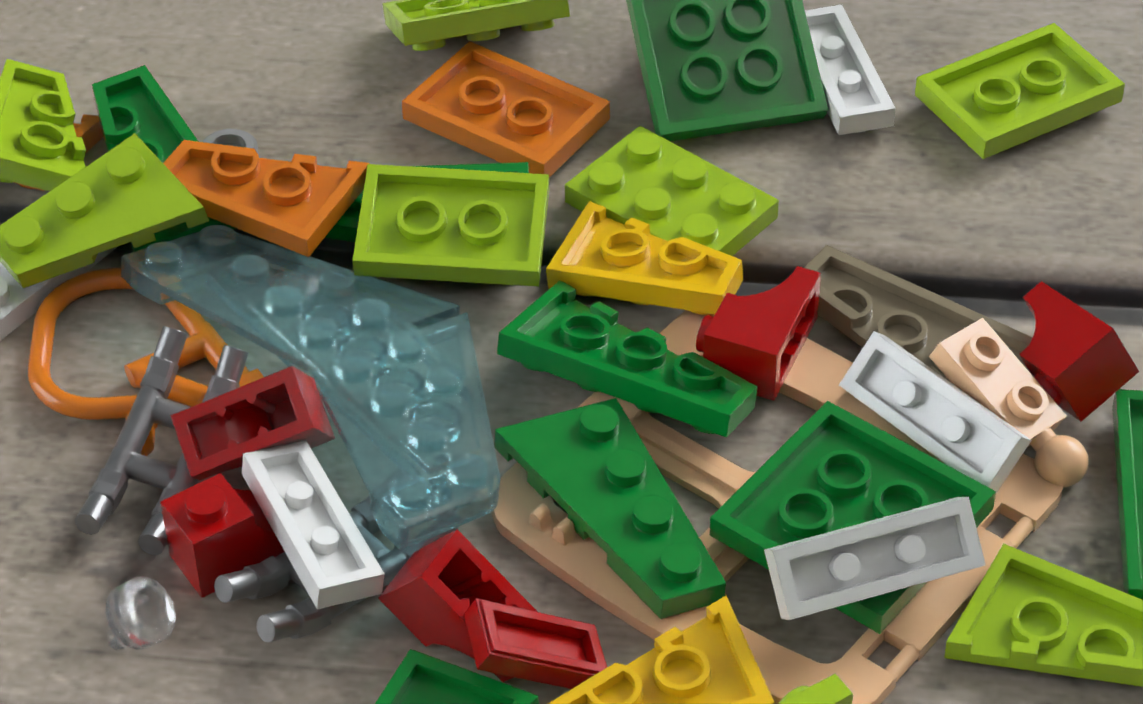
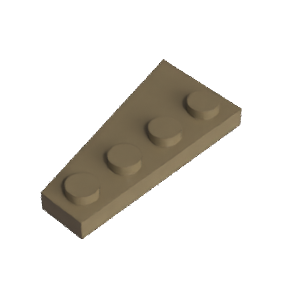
(868, 299)

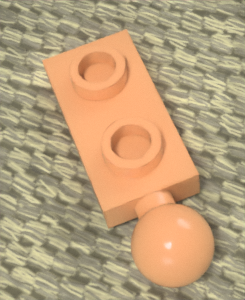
(994, 377)

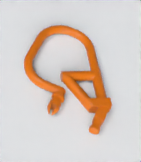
(202, 343)

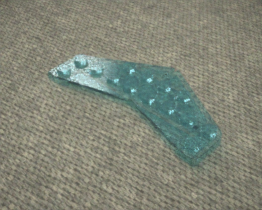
(384, 358)

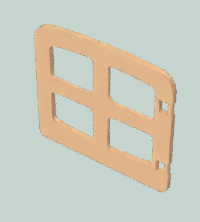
(551, 540)

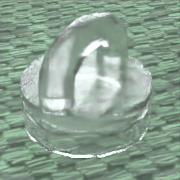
(139, 614)

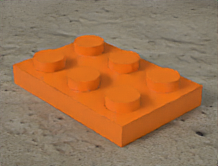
(506, 109)

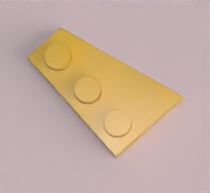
(634, 266)

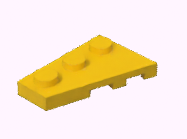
(690, 666)

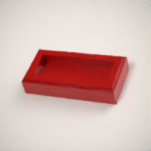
(533, 644)

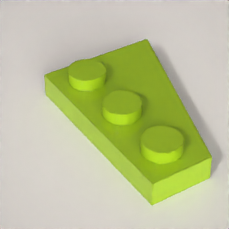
(37, 128)
(102, 206)
(1050, 622)

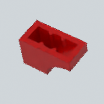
(762, 331)
(1074, 353)
(249, 419)
(216, 532)
(439, 588)

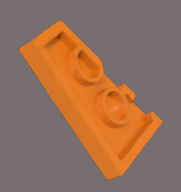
(265, 197)

